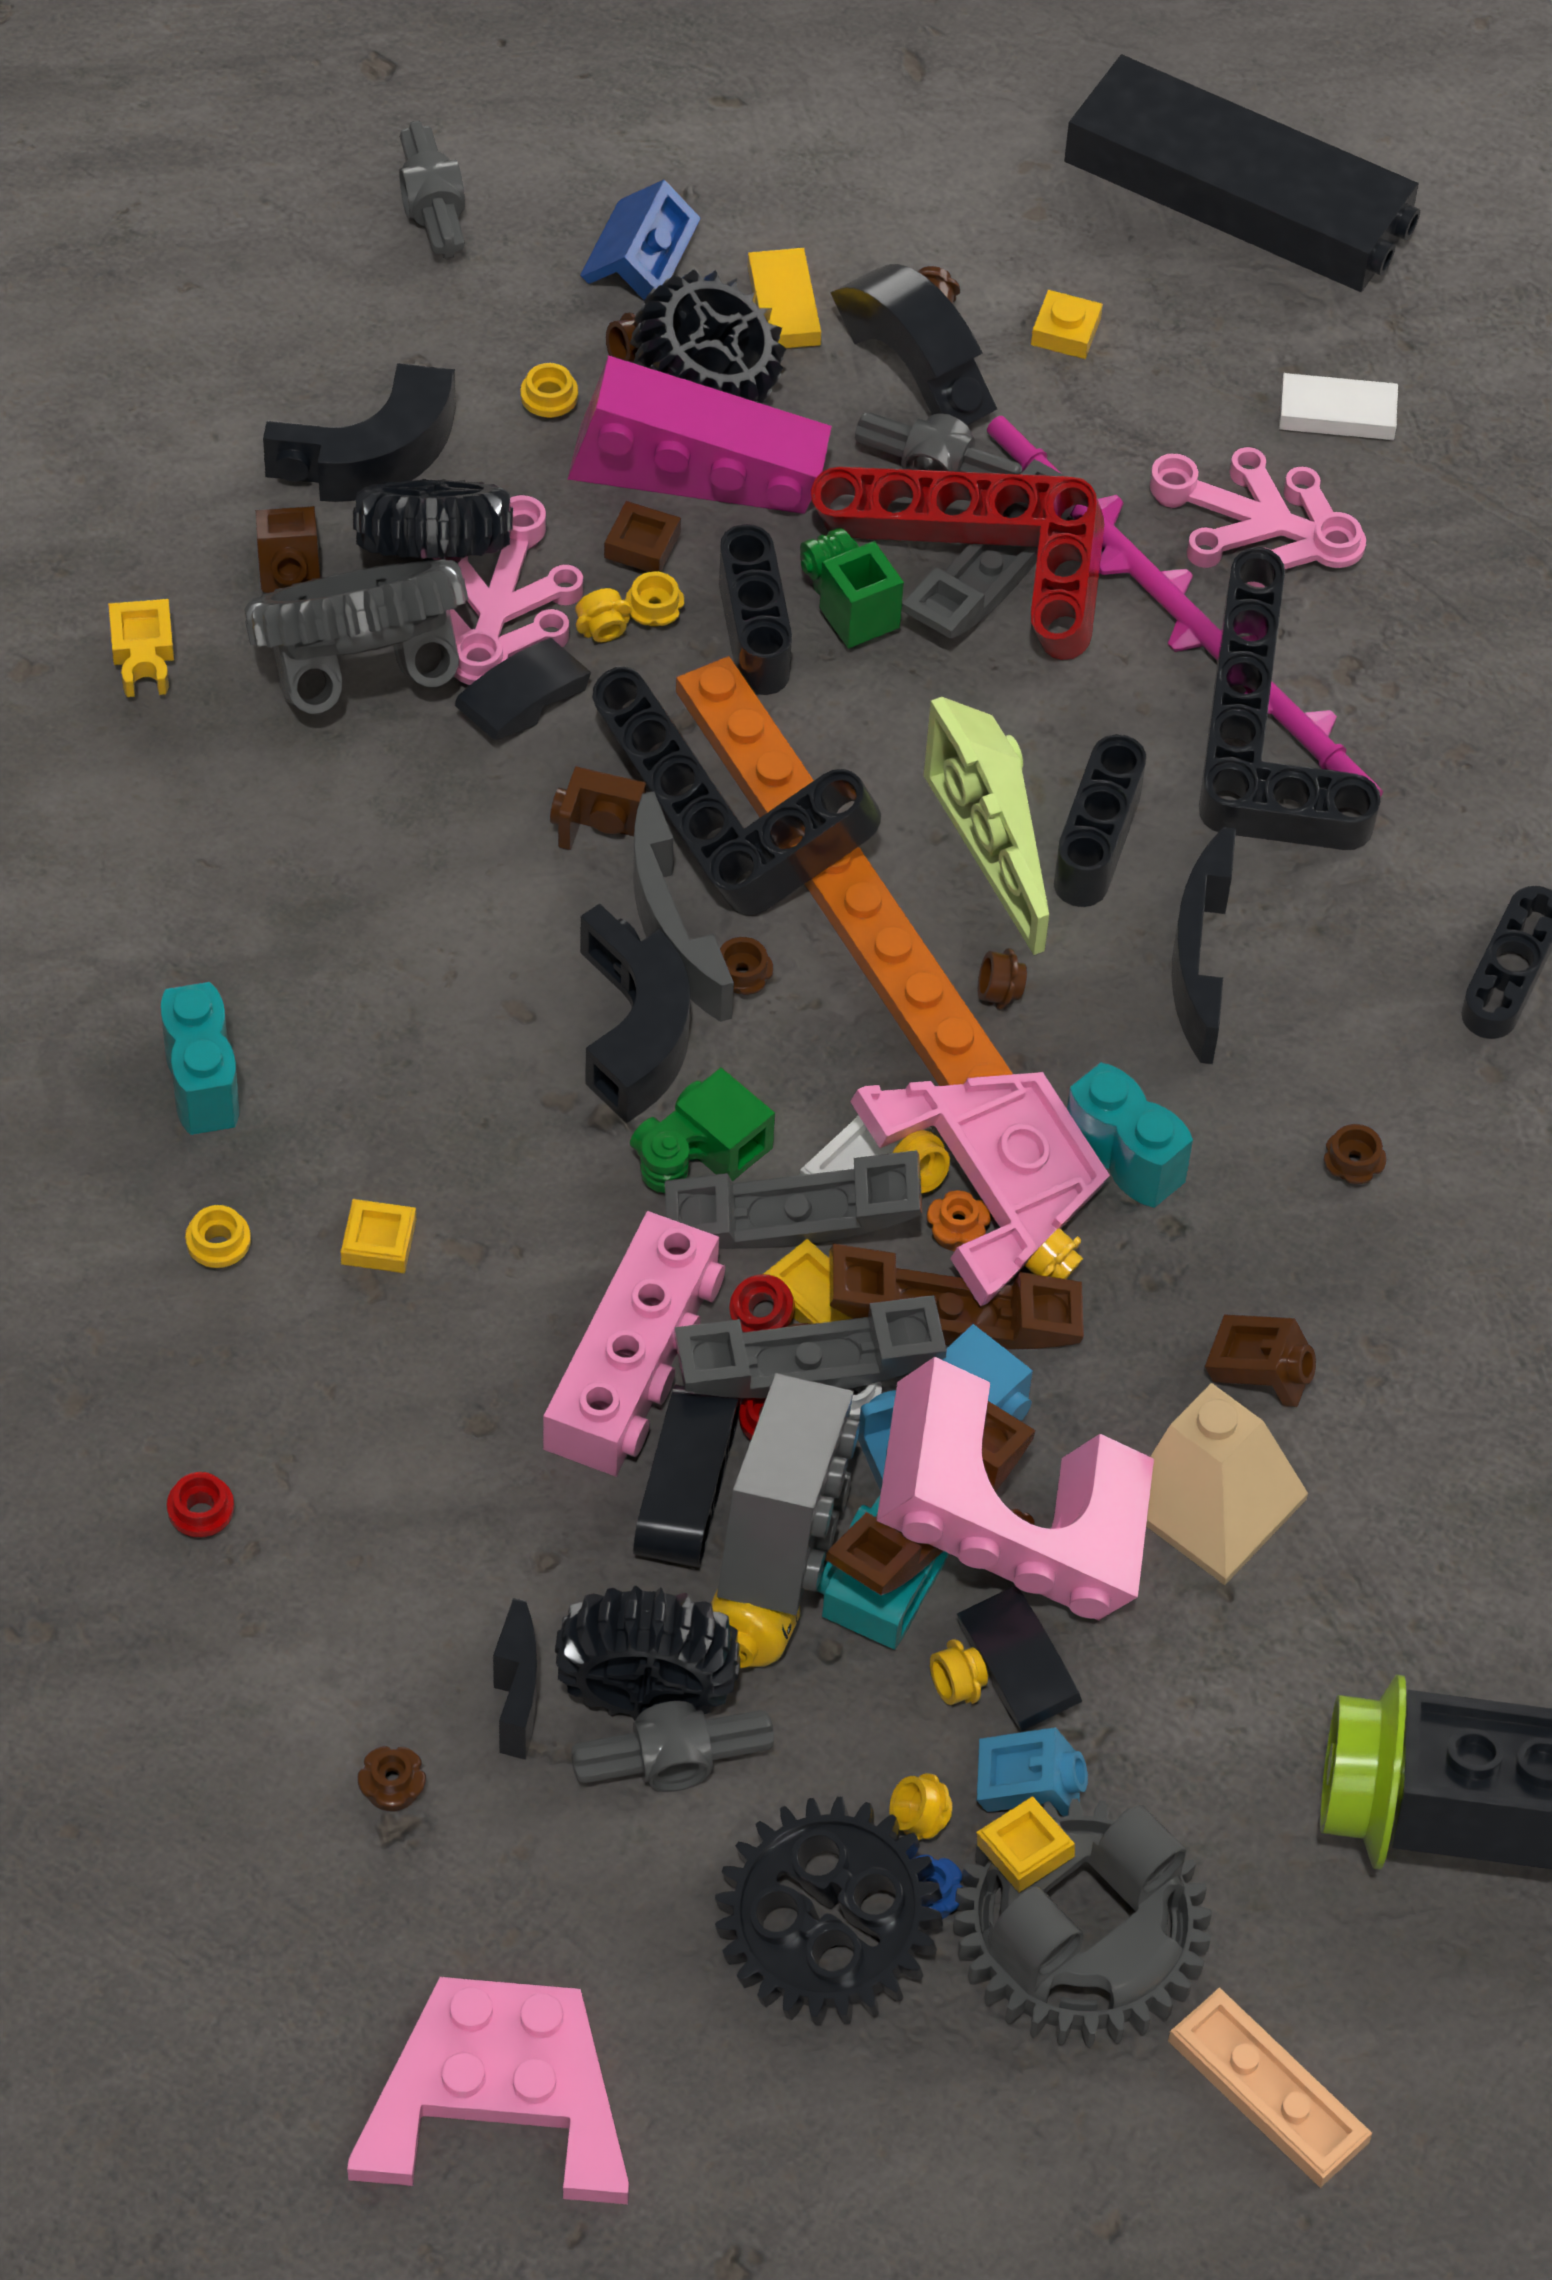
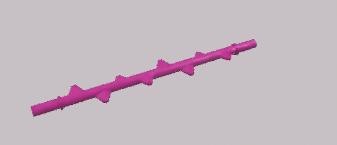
(1192, 625)

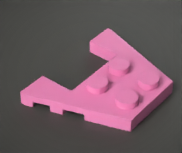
(1014, 1149)
(501, 2059)

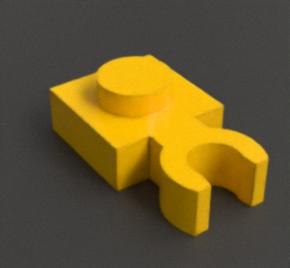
(141, 642)

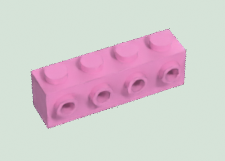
(632, 1344)

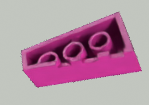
(695, 442)

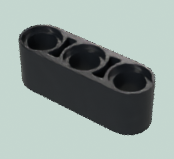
(755, 608)
(1099, 820)
(686, 1477)

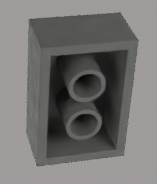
(788, 1495)

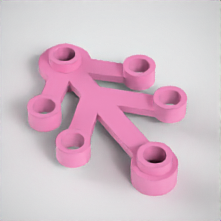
(1327, 537)
(501, 603)

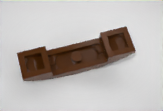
(1023, 1315)
(884, 1556)

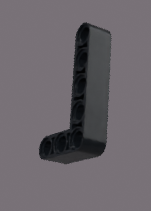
(1245, 718)
(704, 809)

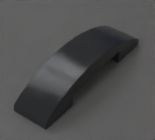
(1196, 995)

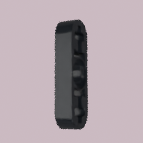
(1515, 984)

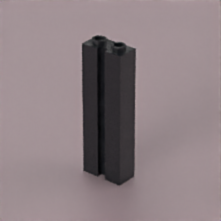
(1242, 173)

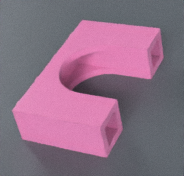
(943, 1498)

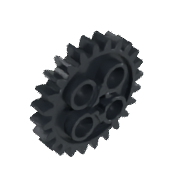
(791, 1957)

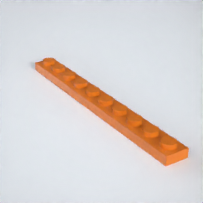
(848, 890)

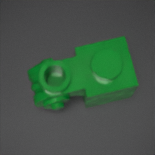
(855, 586)
(711, 1123)

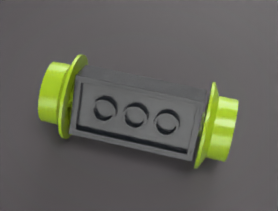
(1442, 1774)

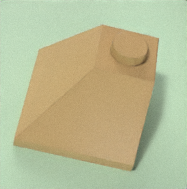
(1220, 1485)

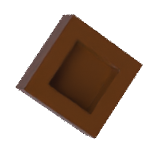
(642, 537)

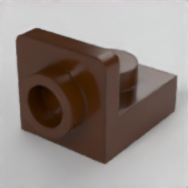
(286, 547)
(595, 801)
(1263, 1353)

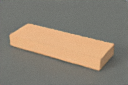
(1270, 2087)

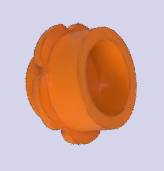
(953, 1232)

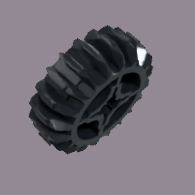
(709, 336)
(433, 518)
(646, 1651)

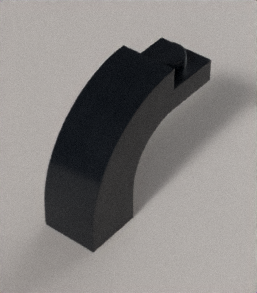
(925, 332)
(387, 447)
(647, 1049)

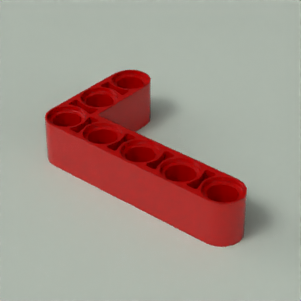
(985, 524)

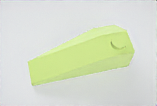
(985, 796)

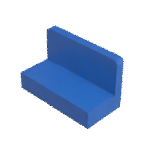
(643, 239)

